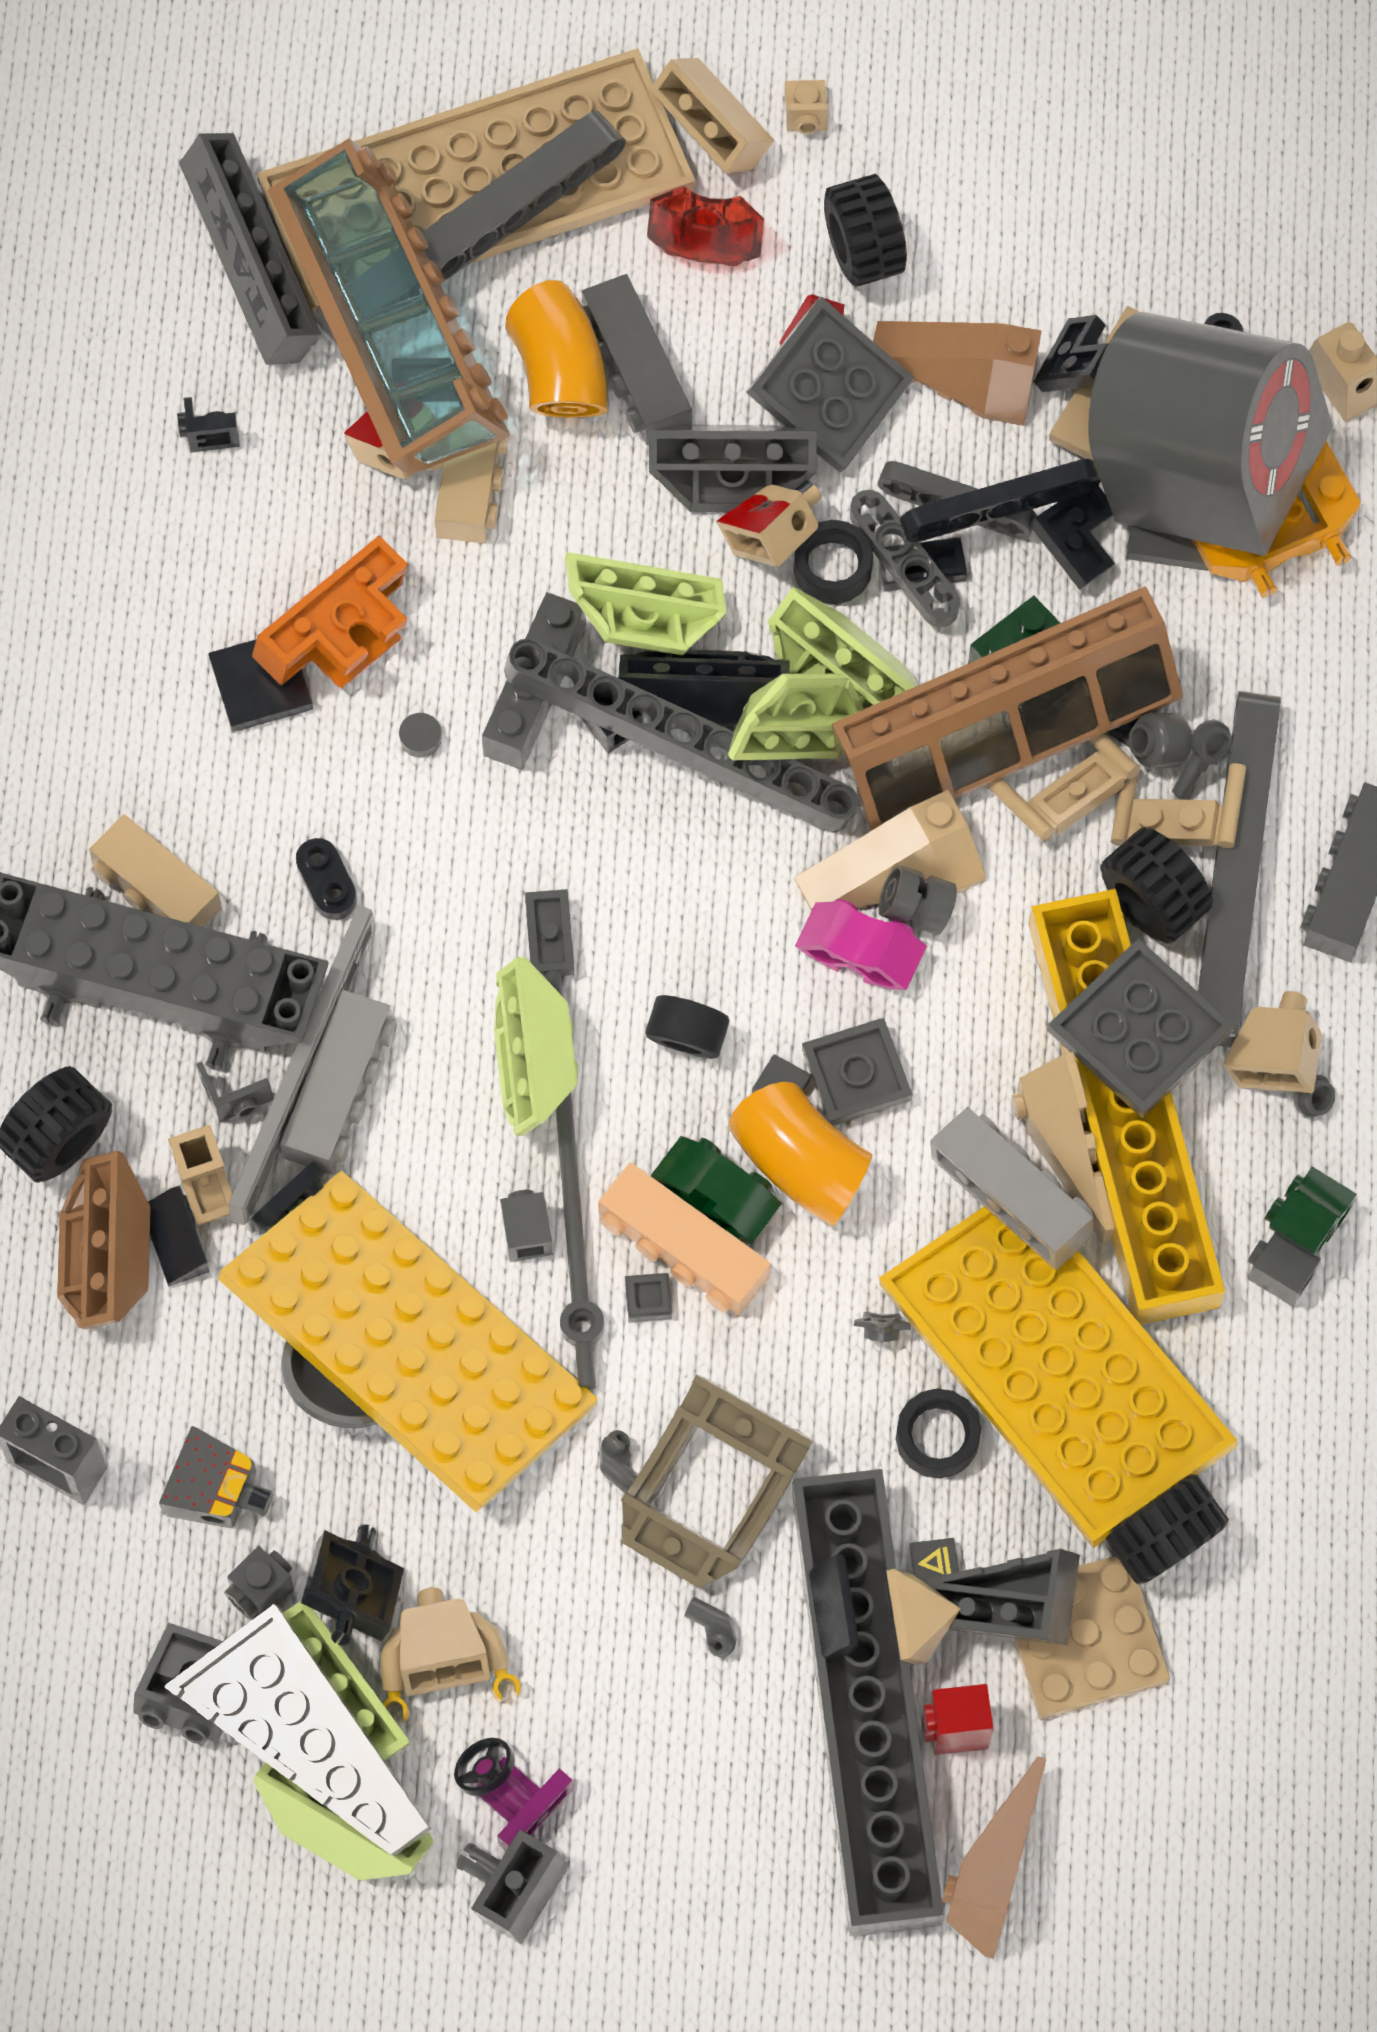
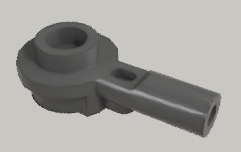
(1210, 744)

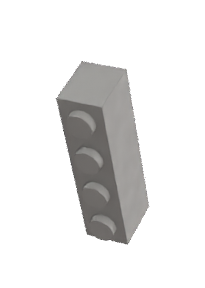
(337, 1082)
(1012, 1187)

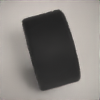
(687, 1026)

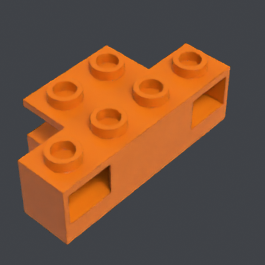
(341, 621)

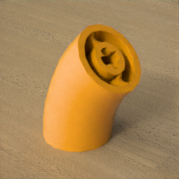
(558, 352)
(800, 1149)

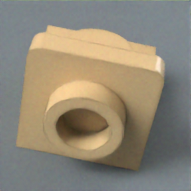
(806, 106)

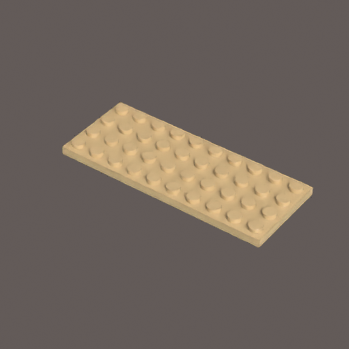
(468, 147)

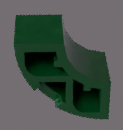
(718, 1187)
(1311, 1210)

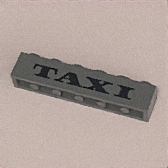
(249, 248)

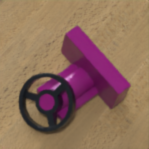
(509, 1790)

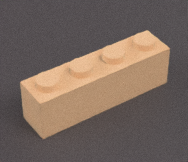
(683, 1240)

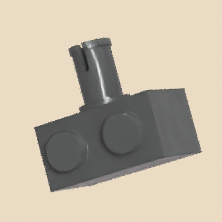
(515, 1885)

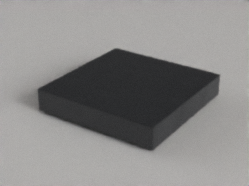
(251, 692)

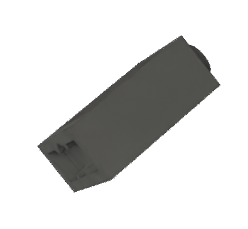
(61, 1459)

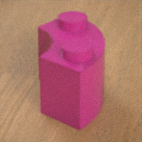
(874, 948)

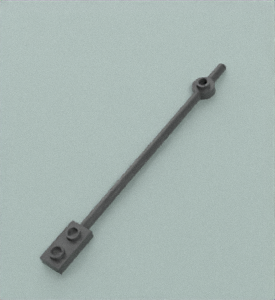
(553, 957)

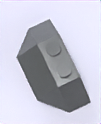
(727, 464)

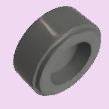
(420, 735)

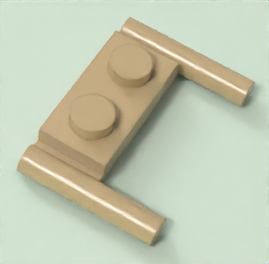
(1074, 792)
(1182, 820)

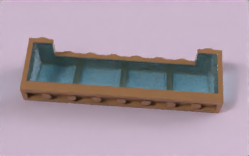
(388, 309)

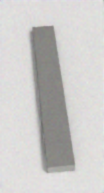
(271, 1133)

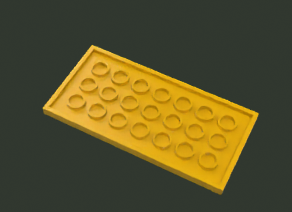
(408, 1340)
(1058, 1371)

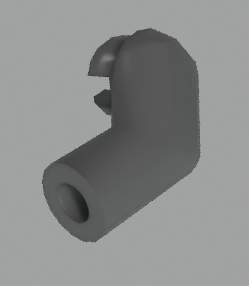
(614, 1460)
(717, 1626)

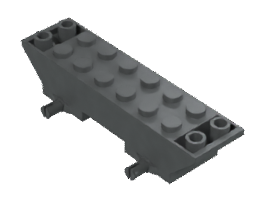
(155, 965)

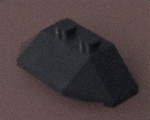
(703, 681)

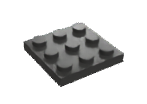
(830, 382)
(1140, 1028)

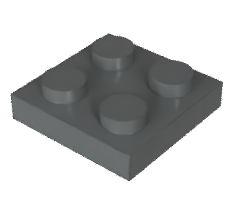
(856, 1071)

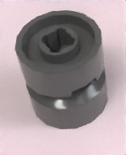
(922, 901)

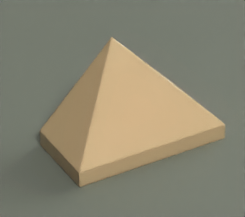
(919, 1616)

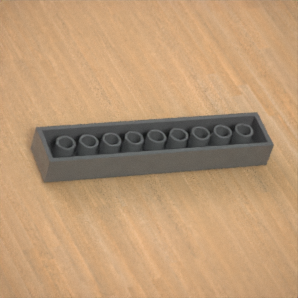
(869, 1714)

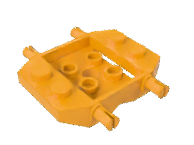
(1334, 506)

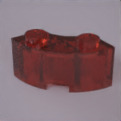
(705, 227)

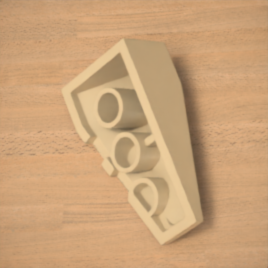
(923, 837)
(1054, 1116)

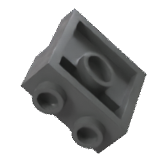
(158, 1706)

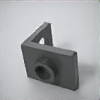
(237, 1103)

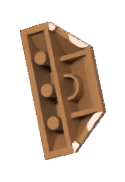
(103, 1242)

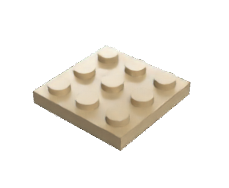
(1108, 1647)

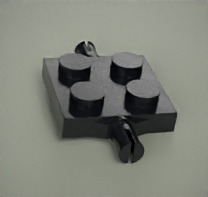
(353, 1585)

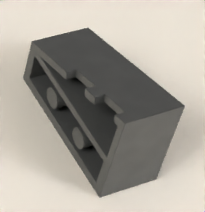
(1015, 1598)

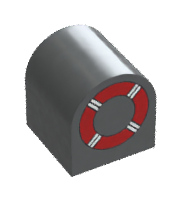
(1205, 429)

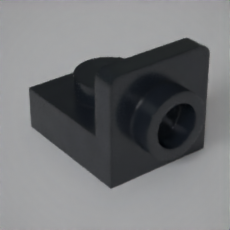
(209, 431)

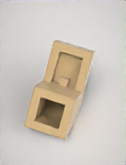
(202, 1174)

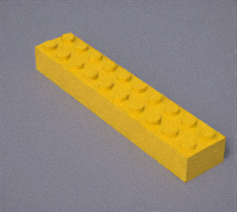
(1143, 1161)

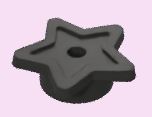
(882, 1327)

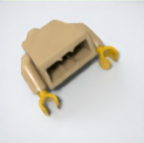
(441, 1649)

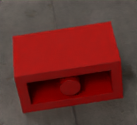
(958, 1719)

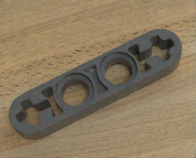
(926, 487)
(909, 555)

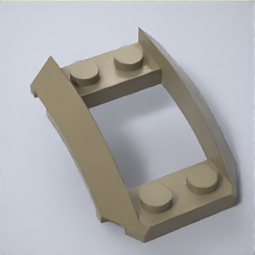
(739, 1426)

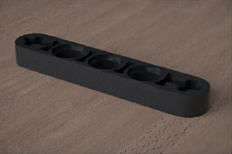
(1000, 500)

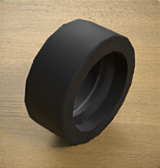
(834, 591)
(943, 1400)

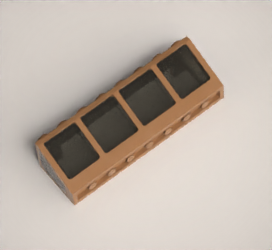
(1009, 708)

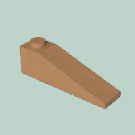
(972, 363)
(990, 1867)

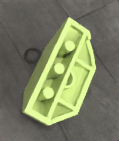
(645, 603)
(827, 642)
(794, 718)
(532, 1046)
(348, 1681)
(327, 1834)

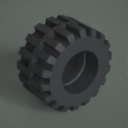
(865, 230)
(1157, 885)
(54, 1124)
(1167, 1529)

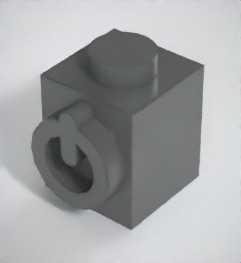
(259, 1582)

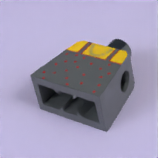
(212, 1483)

